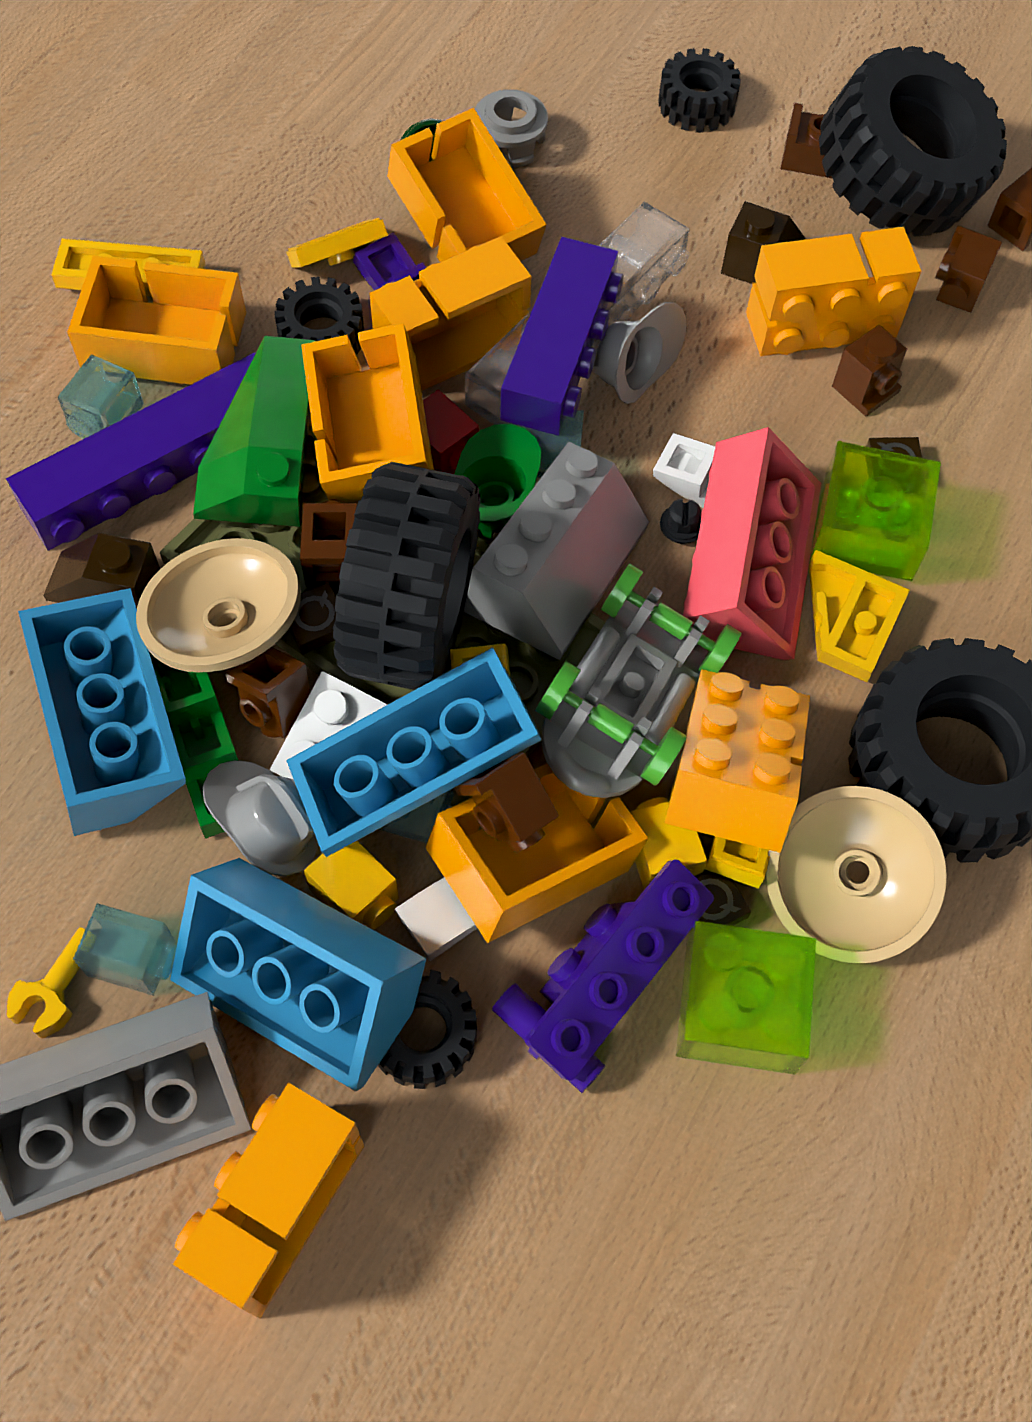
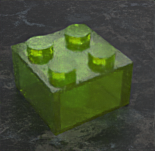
(877, 510)
(747, 998)

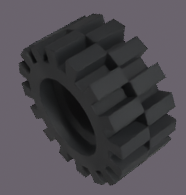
(703, 73)
(320, 302)
(451, 1052)

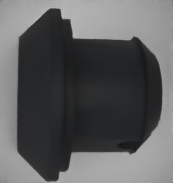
(681, 521)

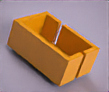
(465, 191)
(820, 292)
(456, 308)
(176, 337)
(365, 414)
(740, 761)
(513, 888)
(269, 1199)

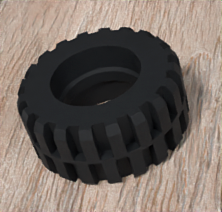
(939, 112)
(406, 575)
(964, 684)

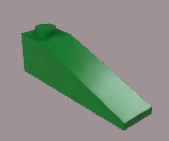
(261, 444)

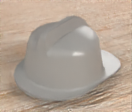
(640, 350)
(261, 816)

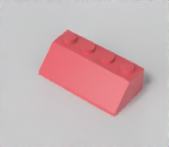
(754, 544)

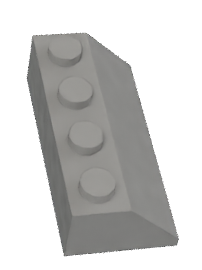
(557, 552)
(115, 1104)

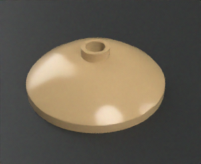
(218, 605)
(848, 917)

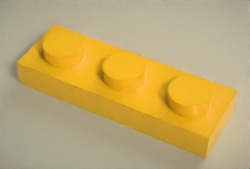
(76, 255)

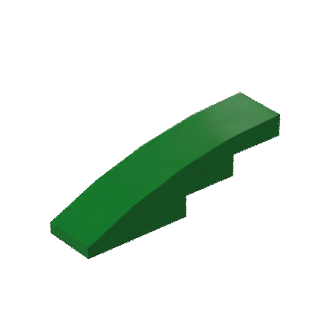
(197, 732)

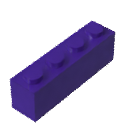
(560, 337)

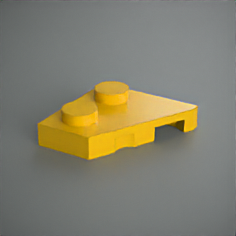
(851, 614)

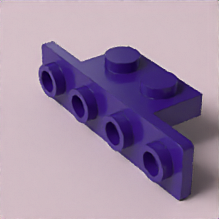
(613, 966)

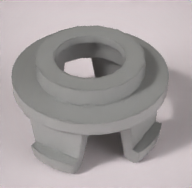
(517, 135)

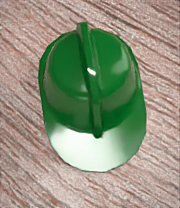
(504, 467)

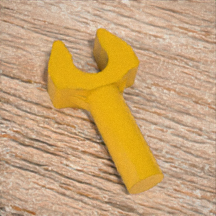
(48, 990)

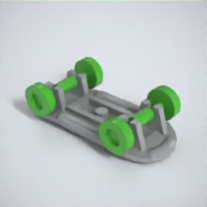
(618, 707)

